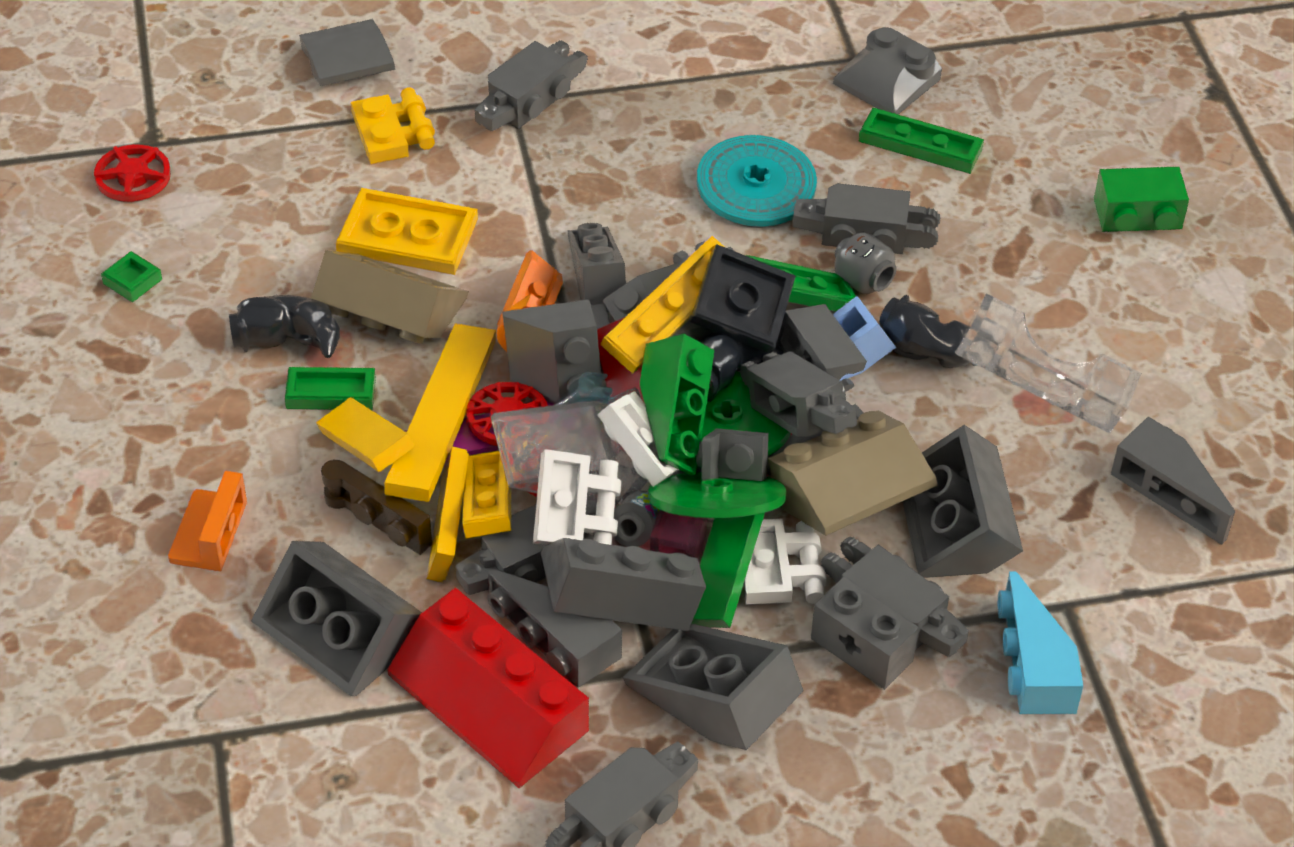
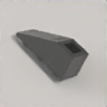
(596, 262)
(571, 642)

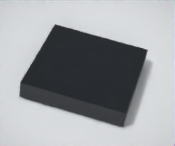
(743, 298)

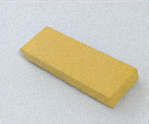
(365, 434)
(486, 496)
(447, 515)

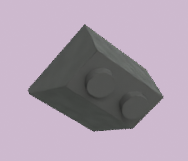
(552, 347)

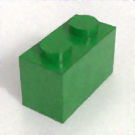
(1141, 199)

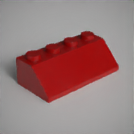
(490, 688)

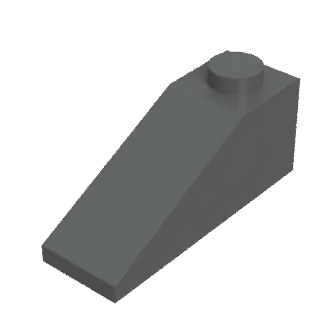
(1171, 475)

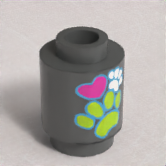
(635, 519)

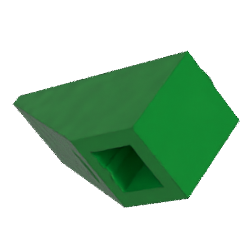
(675, 397)

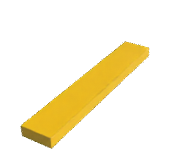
(441, 412)

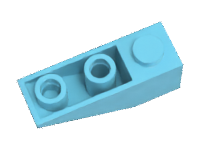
(1043, 656)

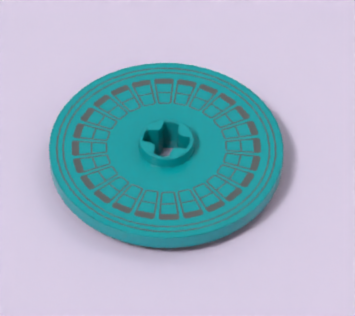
(755, 180)

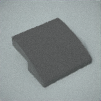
(347, 52)

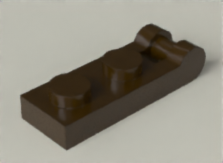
(367, 500)

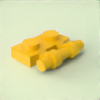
(381, 130)

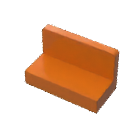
(210, 525)

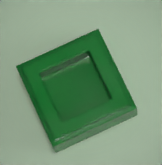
(131, 276)

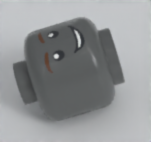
(865, 263)

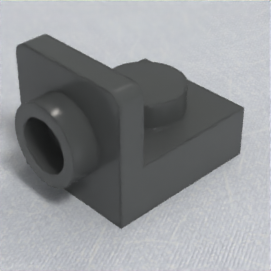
(733, 455)

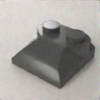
(890, 71)

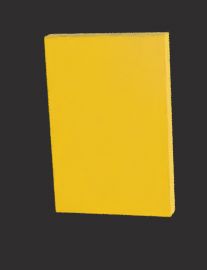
(407, 231)

